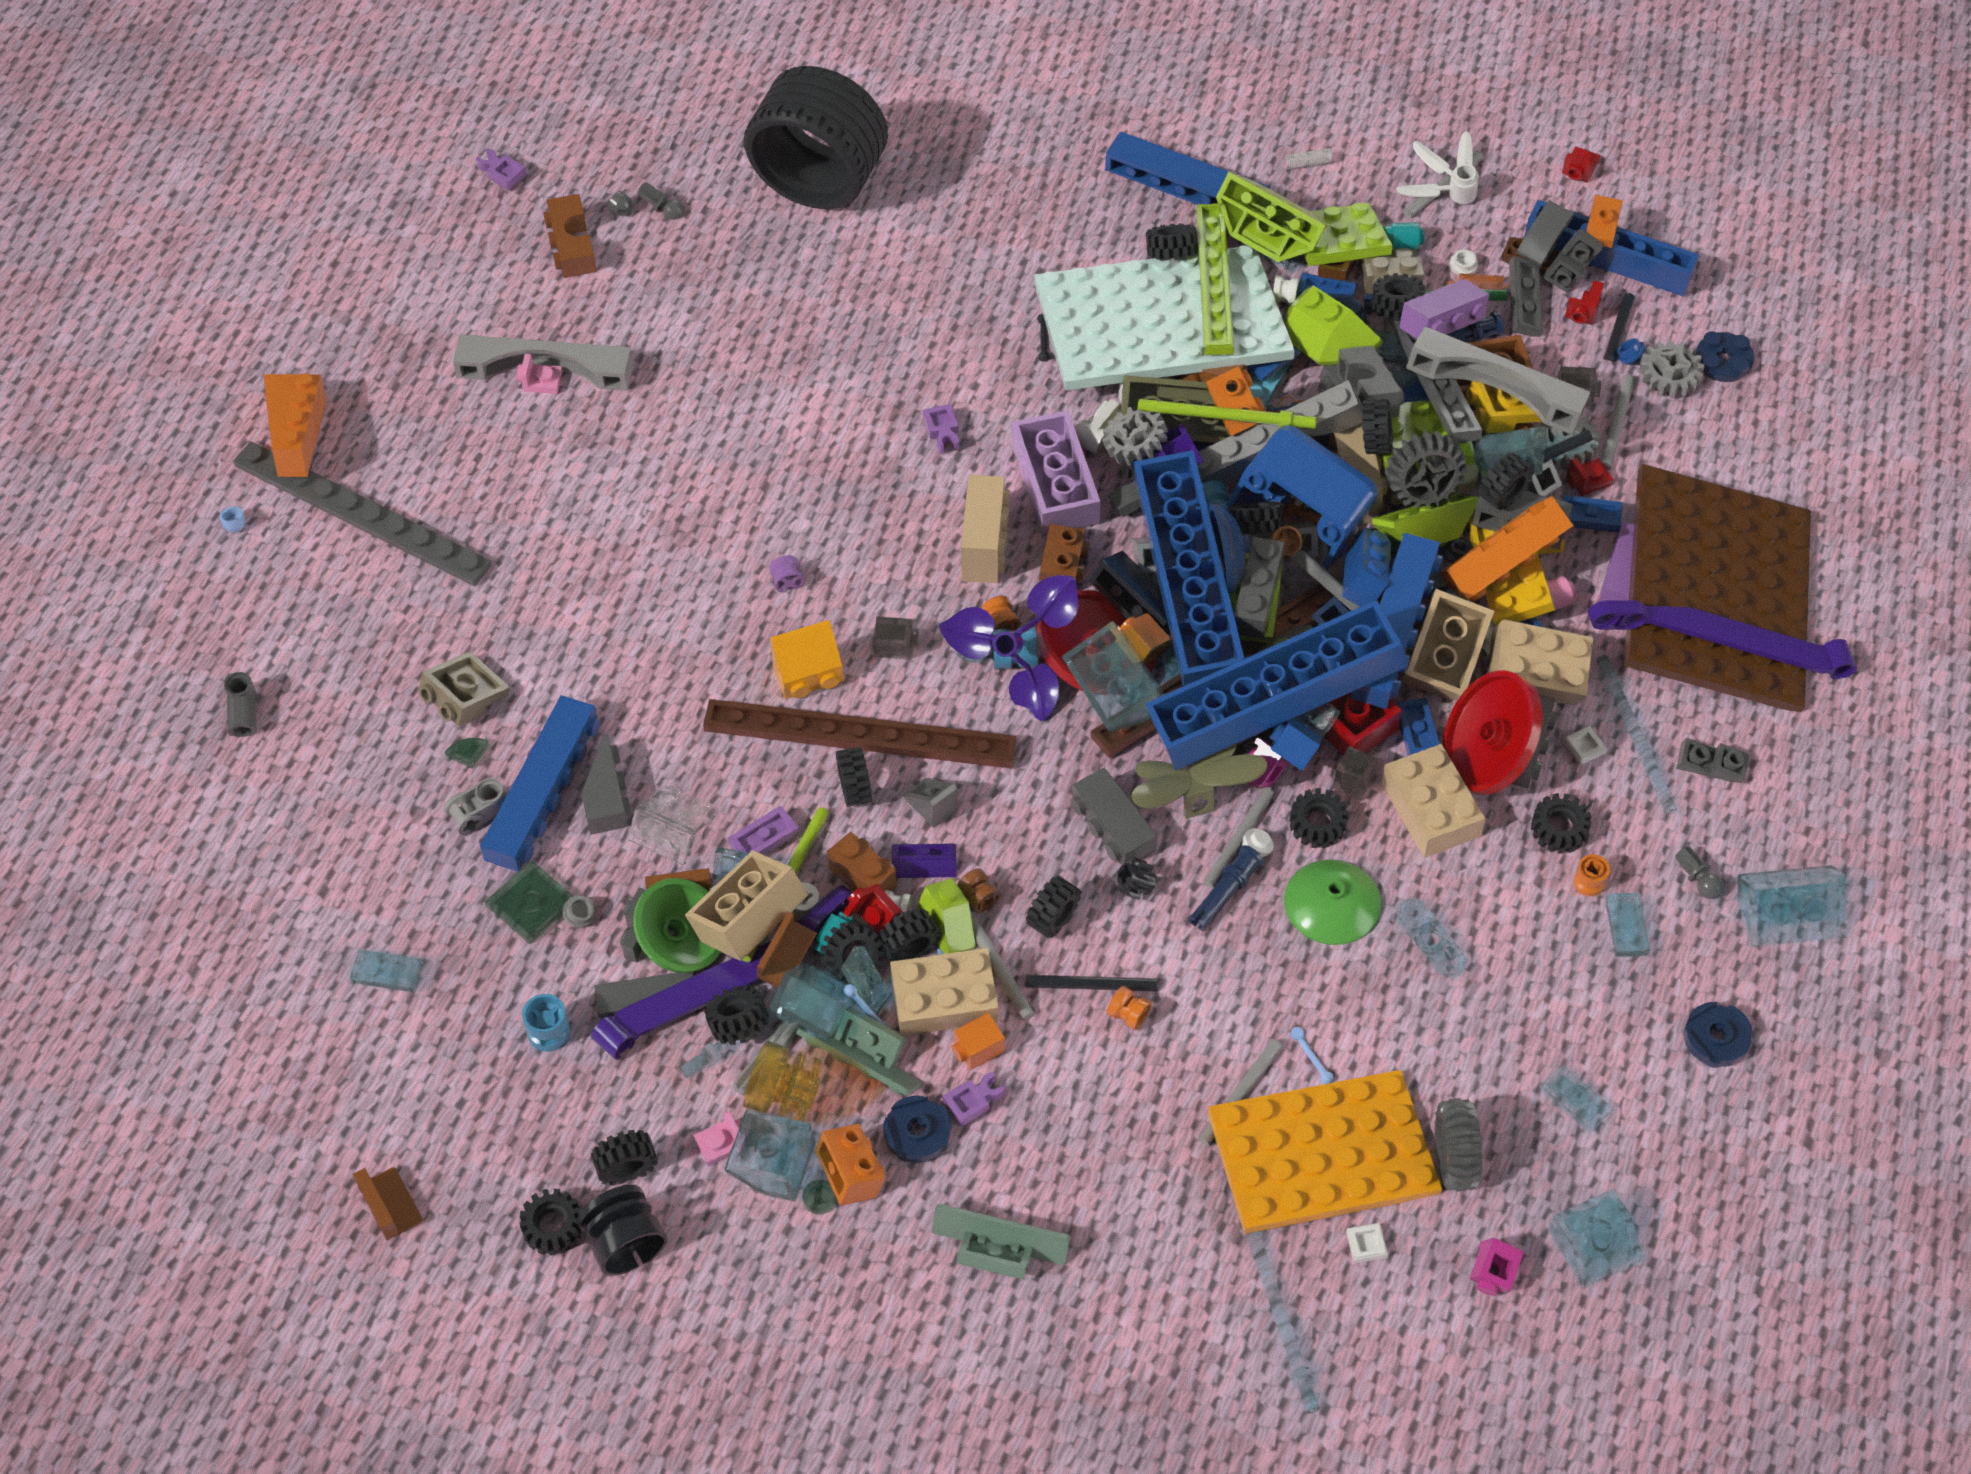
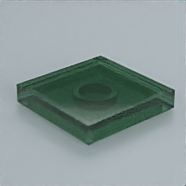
(529, 902)

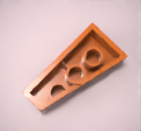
(294, 419)
(1506, 548)

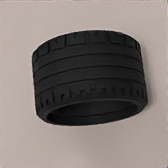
(833, 111)

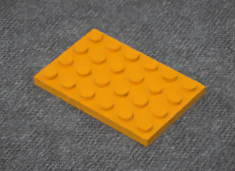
(1323, 1151)

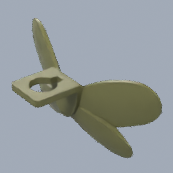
(1219, 769)

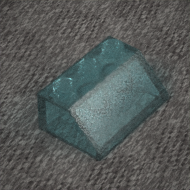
(1113, 677)
(1793, 905)

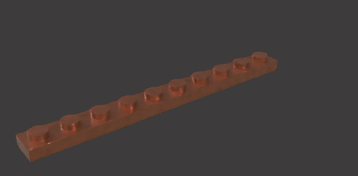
(1294, 613)
(854, 731)

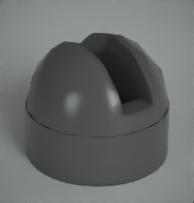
(620, 204)

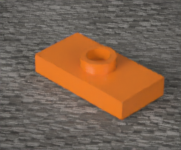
(1604, 219)

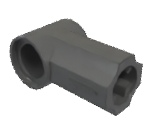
(240, 706)

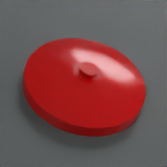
(1092, 615)
(1494, 731)

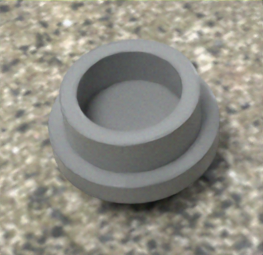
(578, 911)

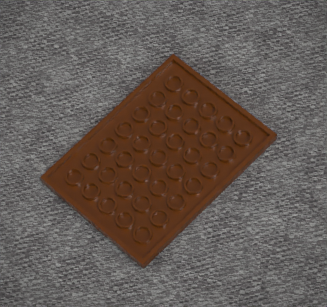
(1727, 558)

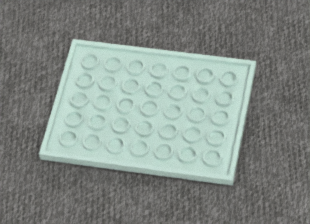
(1149, 322)

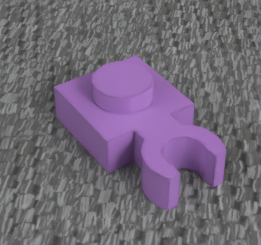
(502, 171)
(942, 425)
(970, 1101)

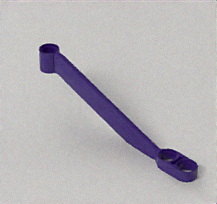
(1831, 658)
(628, 1024)

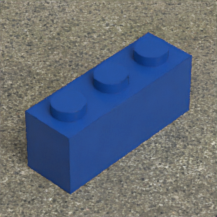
(1366, 567)

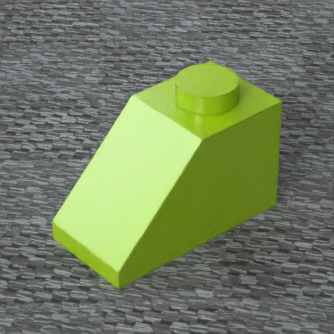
(951, 915)

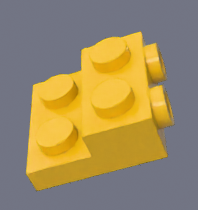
(1497, 409)

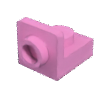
(539, 377)
(717, 1141)

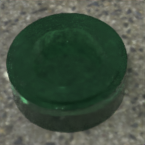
(819, 1197)

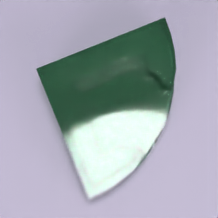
(467, 751)

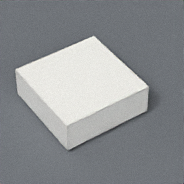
(1584, 745)
(1367, 1243)

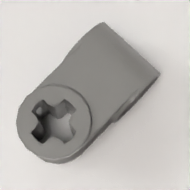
(475, 805)

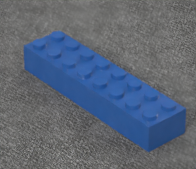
(1187, 565)
(1276, 684)

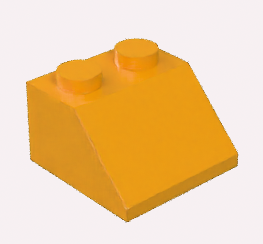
(806, 660)

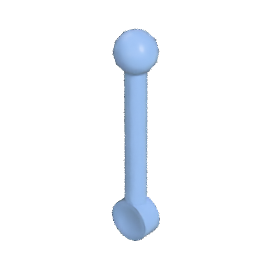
(851, 991)
(1297, 1034)

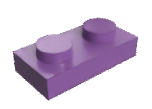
(765, 833)

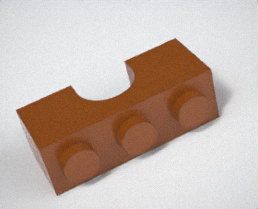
(573, 253)

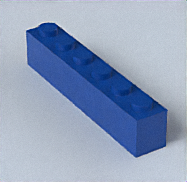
(1165, 169)
(1634, 255)
(1403, 607)
(540, 783)

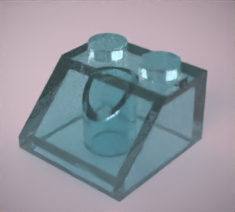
(1526, 443)
(811, 1000)
(771, 1154)
(1597, 1238)

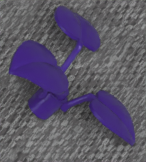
(972, 630)

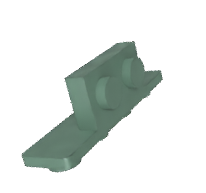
(869, 1048)
(997, 1242)

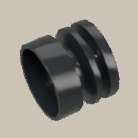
(618, 1225)

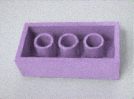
(1055, 471)

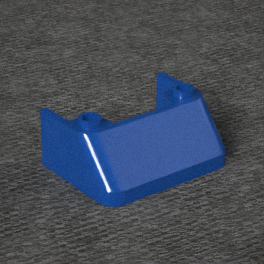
(1316, 479)

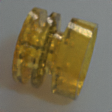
(782, 1083)

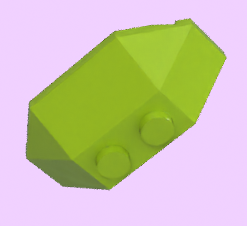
(1267, 219)
(1323, 326)
(1429, 522)

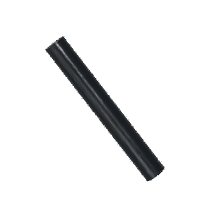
(1619, 327)

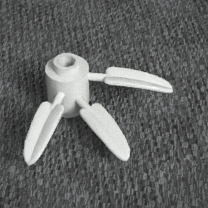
(1463, 178)

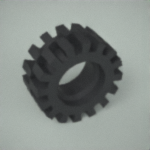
(1171, 241)
(1392, 293)
(1377, 426)
(1506, 481)
(1258, 516)
(854, 776)
(1318, 802)
(1561, 807)
(1053, 906)
(909, 935)
(844, 936)
(736, 1015)
(624, 1157)
(537, 1209)

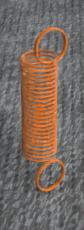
(1478, 277)

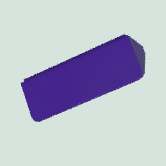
(924, 860)

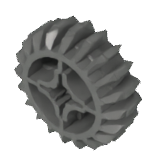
(1444, 469)
(1458, 1144)

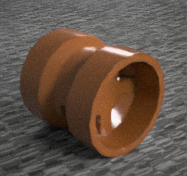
(1291, 539)
(978, 890)

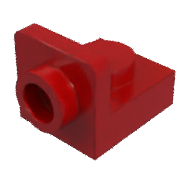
(1580, 164)
(1585, 309)
(1588, 476)
(873, 906)

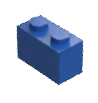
(1294, 742)

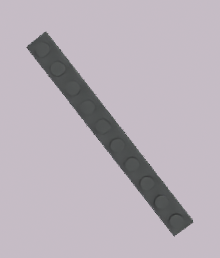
(368, 516)

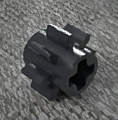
(1136, 878)

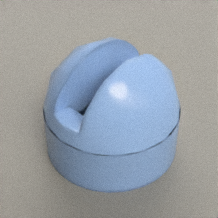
(233, 519)

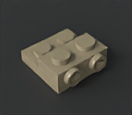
(1401, 261)
(461, 688)

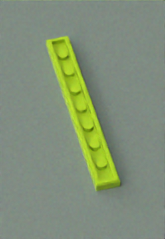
(1214, 280)

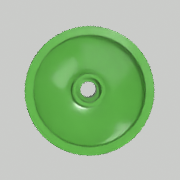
(663, 908)
(1330, 916)

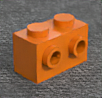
(1238, 399)
(850, 1164)

